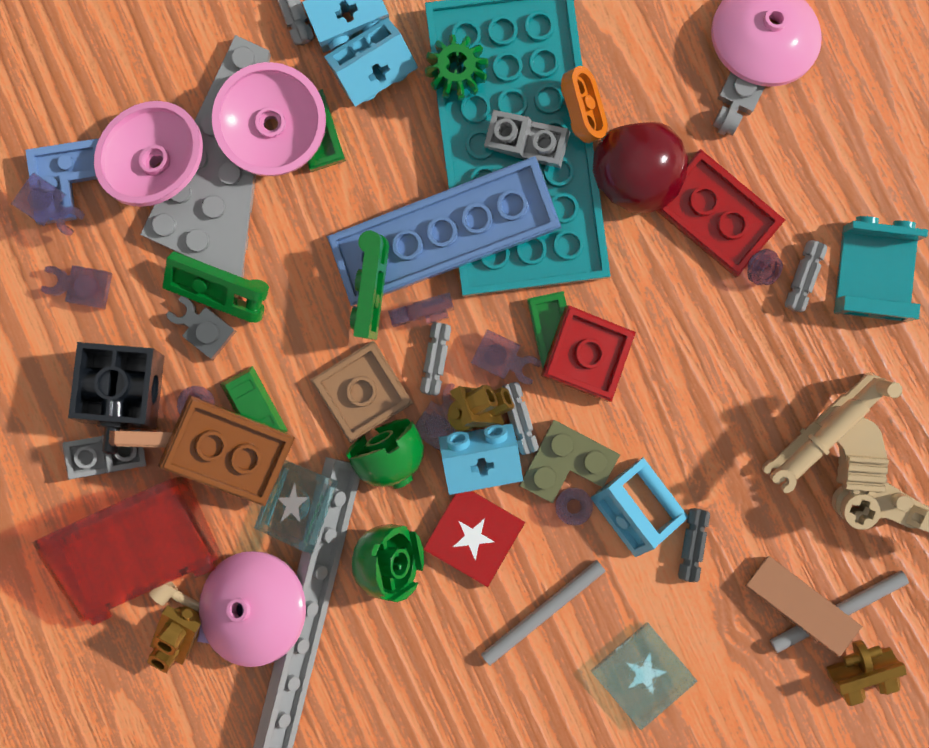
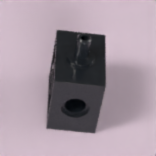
(116, 388)

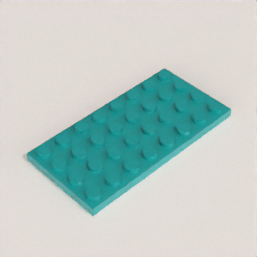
(527, 55)

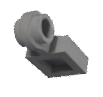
(740, 96)

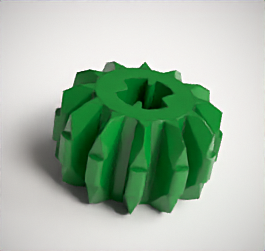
(456, 53)

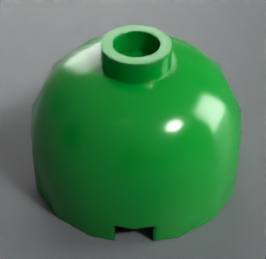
(388, 456)
(388, 562)

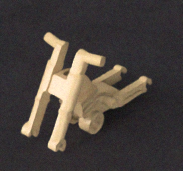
(861, 459)

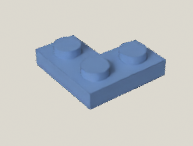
(63, 166)

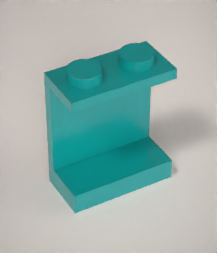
(878, 269)

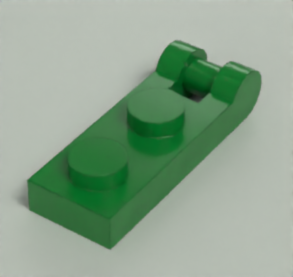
(370, 285)
(215, 287)

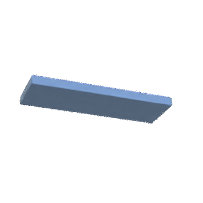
(453, 227)

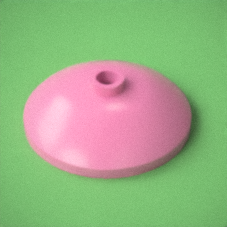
(762, 50)
(262, 94)
(141, 140)
(271, 606)

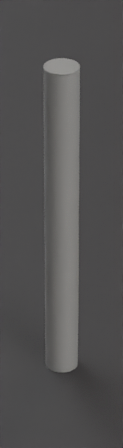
(848, 606)
(543, 612)

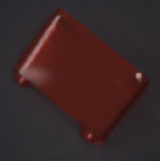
(129, 549)

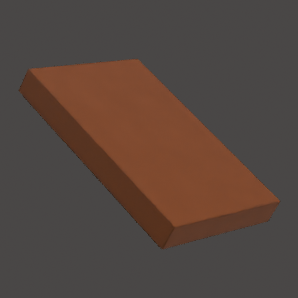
(226, 451)

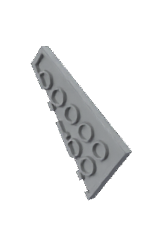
(214, 209)

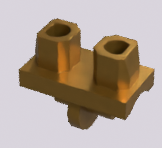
(478, 407)
(173, 637)
(865, 669)

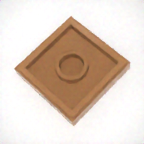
(361, 391)

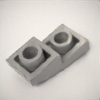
(524, 139)
(86, 458)

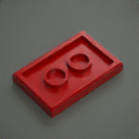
(721, 214)

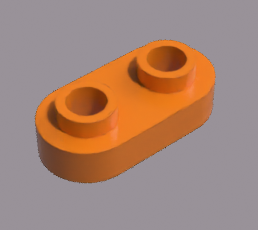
(584, 104)

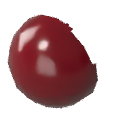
(640, 166)

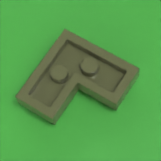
(563, 452)

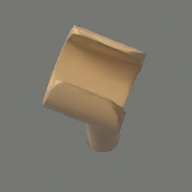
(169, 590)

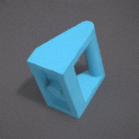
(628, 518)

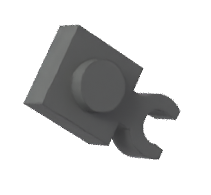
(205, 329)

